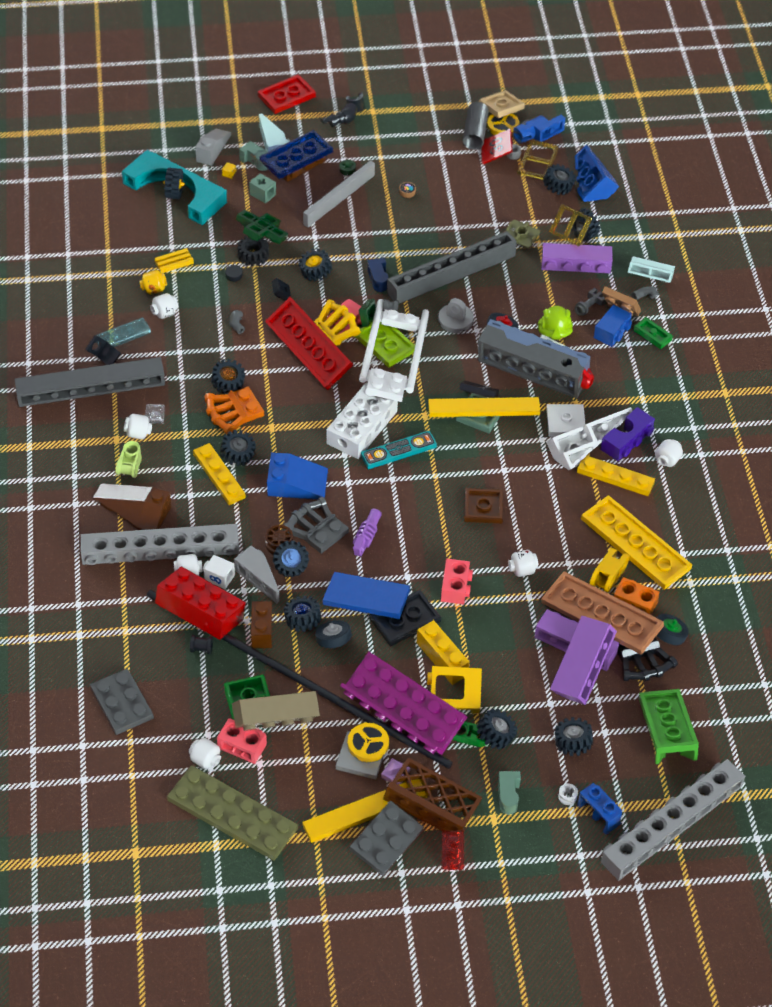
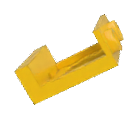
(472, 686)

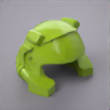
(555, 323)

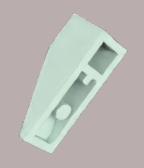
(271, 134)

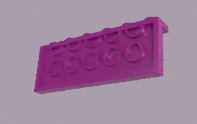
(404, 703)

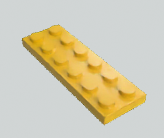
(634, 538)

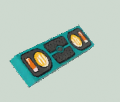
(398, 449)

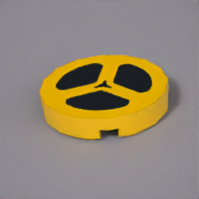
(498, 125)
(368, 742)

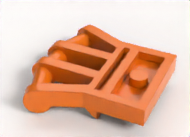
(242, 401)

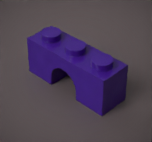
(619, 444)

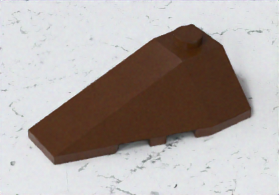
(138, 504)

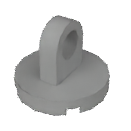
(456, 316)

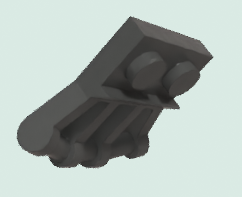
(326, 531)

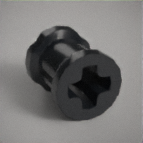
(201, 644)

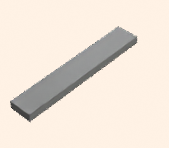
(338, 194)

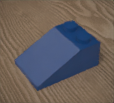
(295, 477)

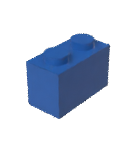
(613, 325)

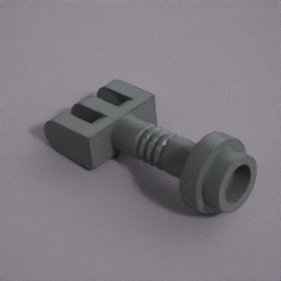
(581, 308)

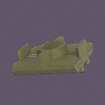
(523, 233)

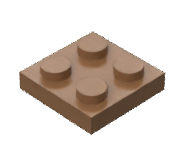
(620, 300)

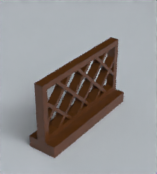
(425, 807)

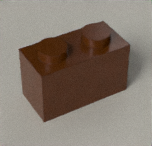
(261, 624)

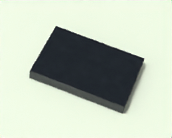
(415, 615)

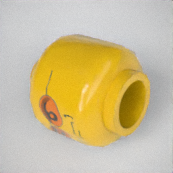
(153, 282)

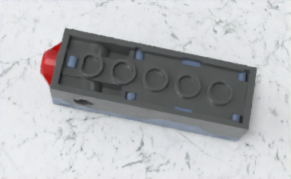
(535, 359)

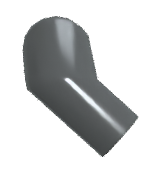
(652, 291)
(234, 322)

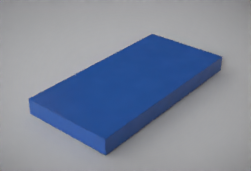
(366, 595)

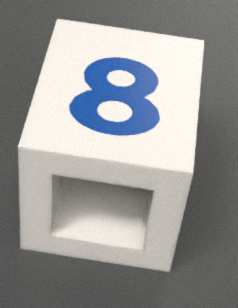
(219, 571)

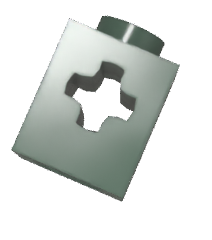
(262, 188)

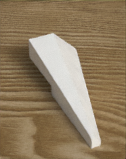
(574, 445)

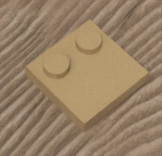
(502, 104)

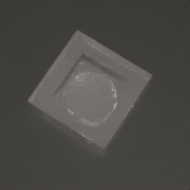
(155, 413)

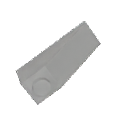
(211, 145)
(255, 569)

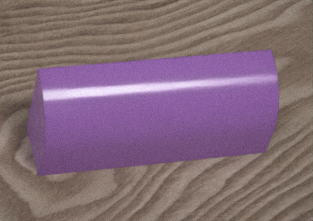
(583, 660)

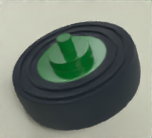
(674, 630)

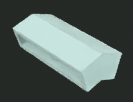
(651, 269)

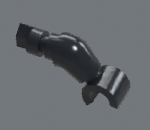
(346, 114)

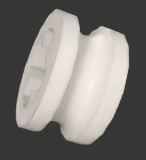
(568, 800)

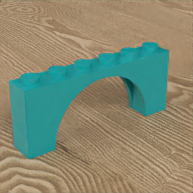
(151, 168)

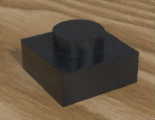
(281, 289)

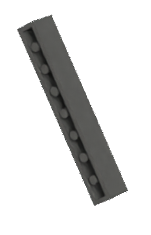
(452, 267)
(89, 381)

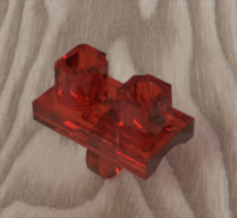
(453, 850)

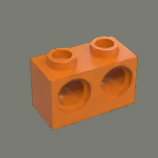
(637, 595)

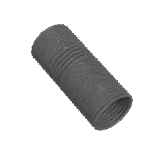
(475, 125)

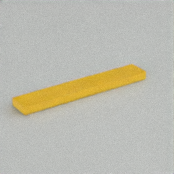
(484, 407)
(349, 815)

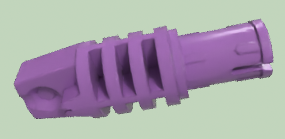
(366, 532)

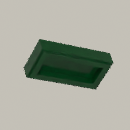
(367, 312)

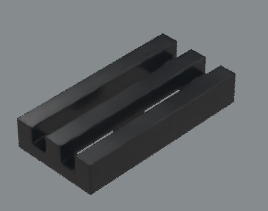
(479, 389)

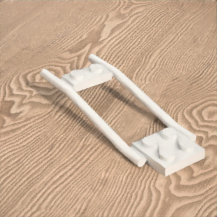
(385, 383)

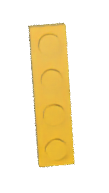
(219, 474)
(616, 475)

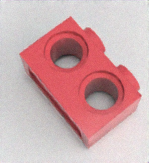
(456, 577)
(239, 744)

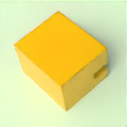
(228, 170)

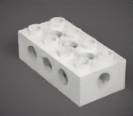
(360, 422)

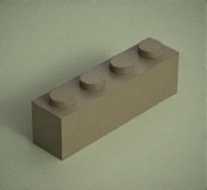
(275, 709)

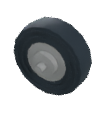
(333, 634)

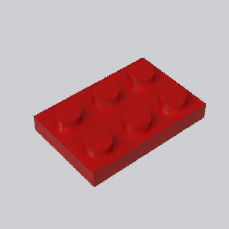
(286, 94)

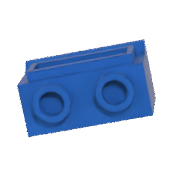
(603, 806)

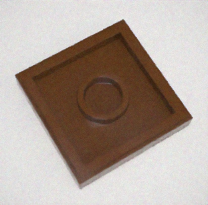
(483, 505)

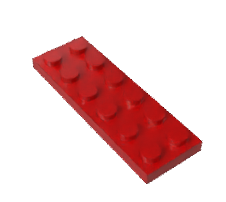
(309, 343)

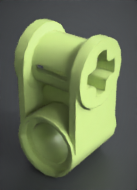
(129, 459)

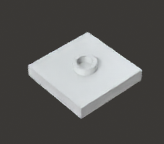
(564, 418)

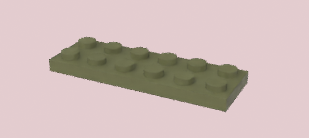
(232, 812)

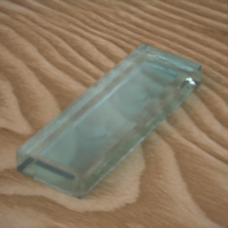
(125, 332)

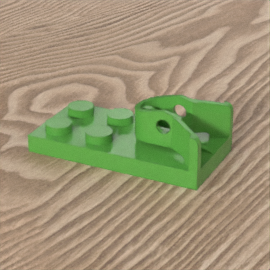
(669, 724)

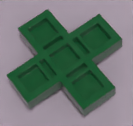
(258, 227)

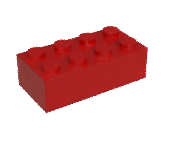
(200, 602)

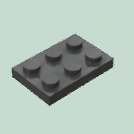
(121, 701)
(386, 838)

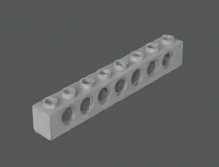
(159, 544)
(622, 864)

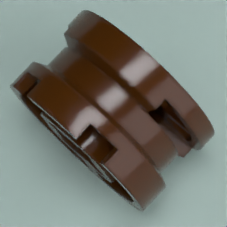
(275, 537)

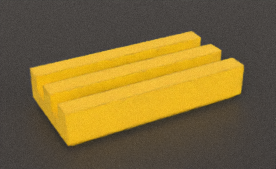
(173, 260)

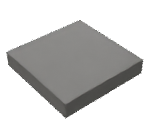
(351, 764)

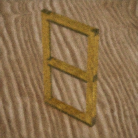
(537, 159)
(569, 227)

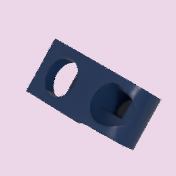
(377, 273)

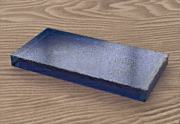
(296, 154)

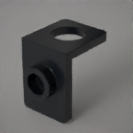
(104, 351)

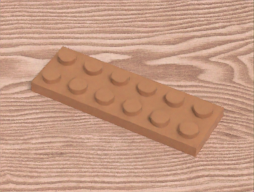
(577, 599)

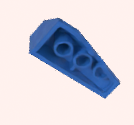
(593, 177)

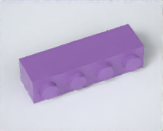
(576, 258)
(559, 631)

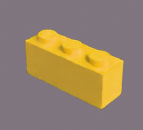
(441, 649)

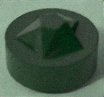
(347, 167)

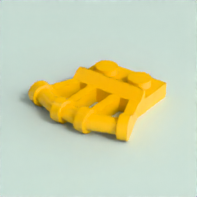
(349, 318)

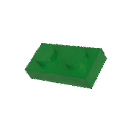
(653, 333)

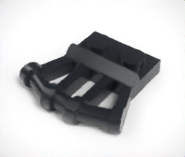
(643, 674)

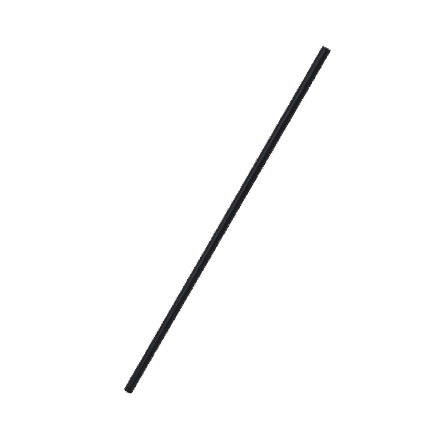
(329, 696)

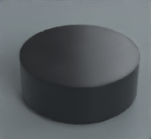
(234, 273)

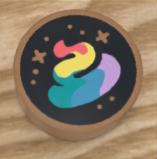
(407, 189)

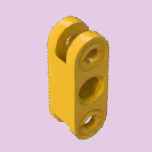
(609, 570)

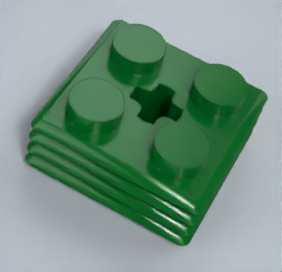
(245, 688)

